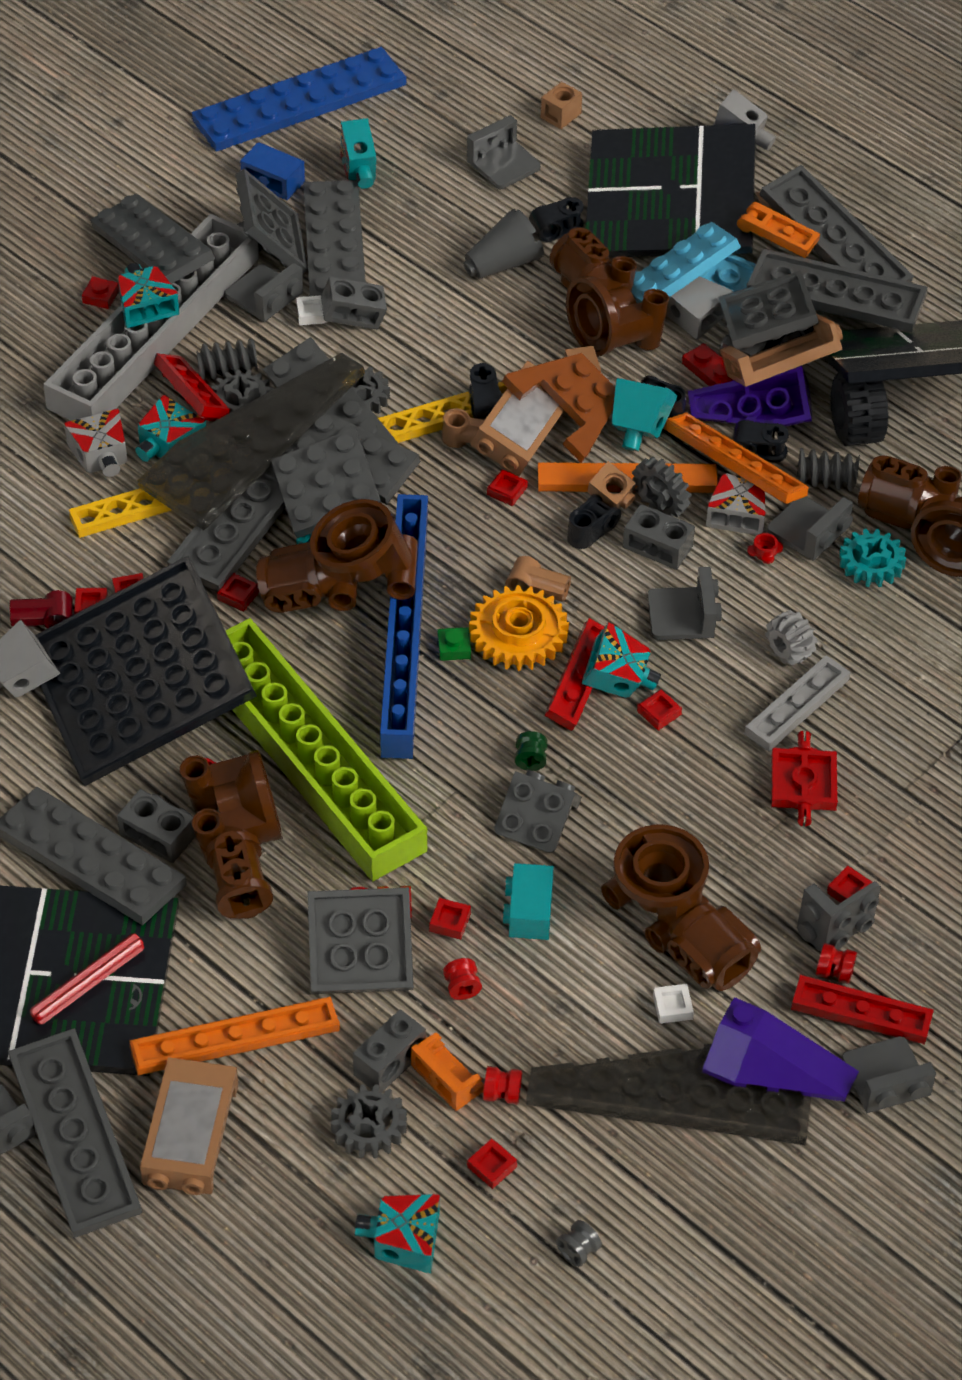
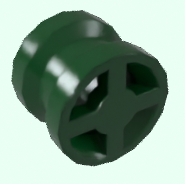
(531, 751)

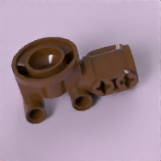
(601, 297)
(925, 504)
(345, 547)
(234, 836)
(666, 876)

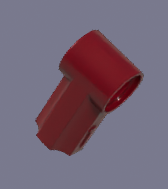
(42, 611)

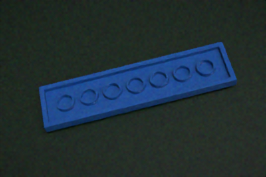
(298, 98)

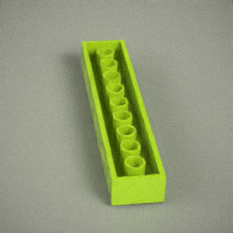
(324, 760)

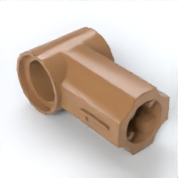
(459, 428)
(529, 573)

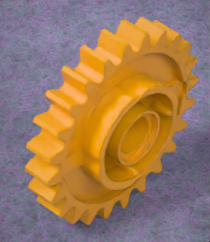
(518, 627)

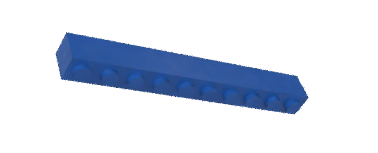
(404, 641)

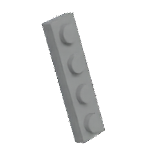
(797, 703)

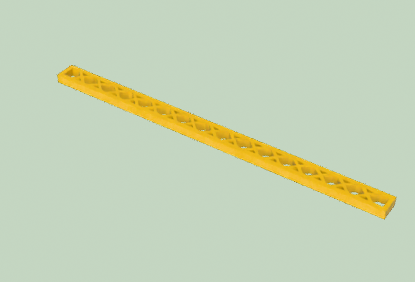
(134, 511)

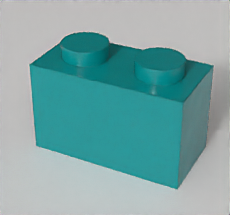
(530, 901)

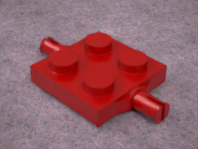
(804, 778)

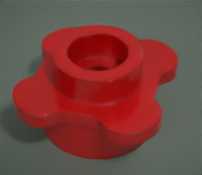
(765, 547)

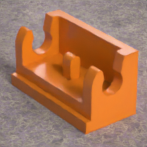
(445, 1072)

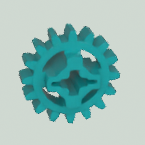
(872, 557)

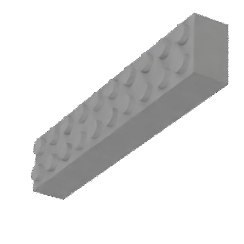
(121, 357)

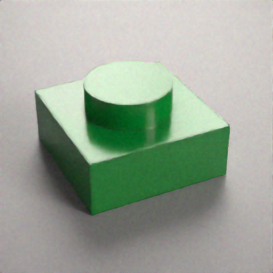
(454, 643)

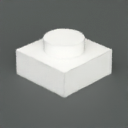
(310, 310)
(673, 1003)

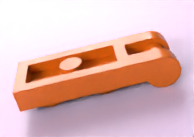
(778, 229)

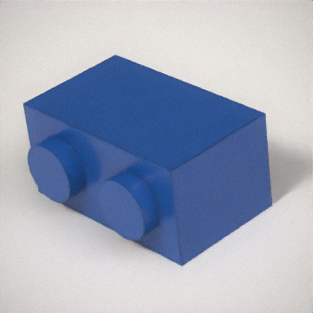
(275, 169)

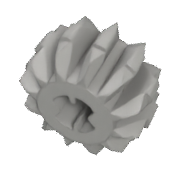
(791, 637)

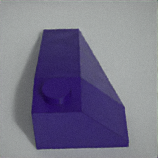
(778, 400)
(767, 1052)

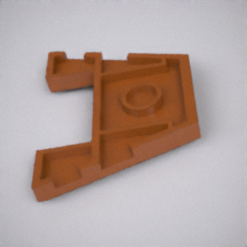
(577, 389)

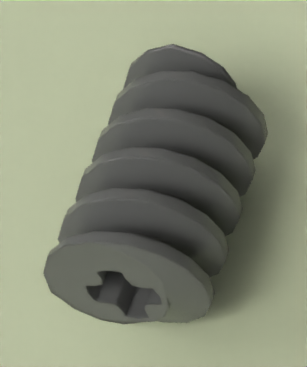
(227, 358)
(828, 469)

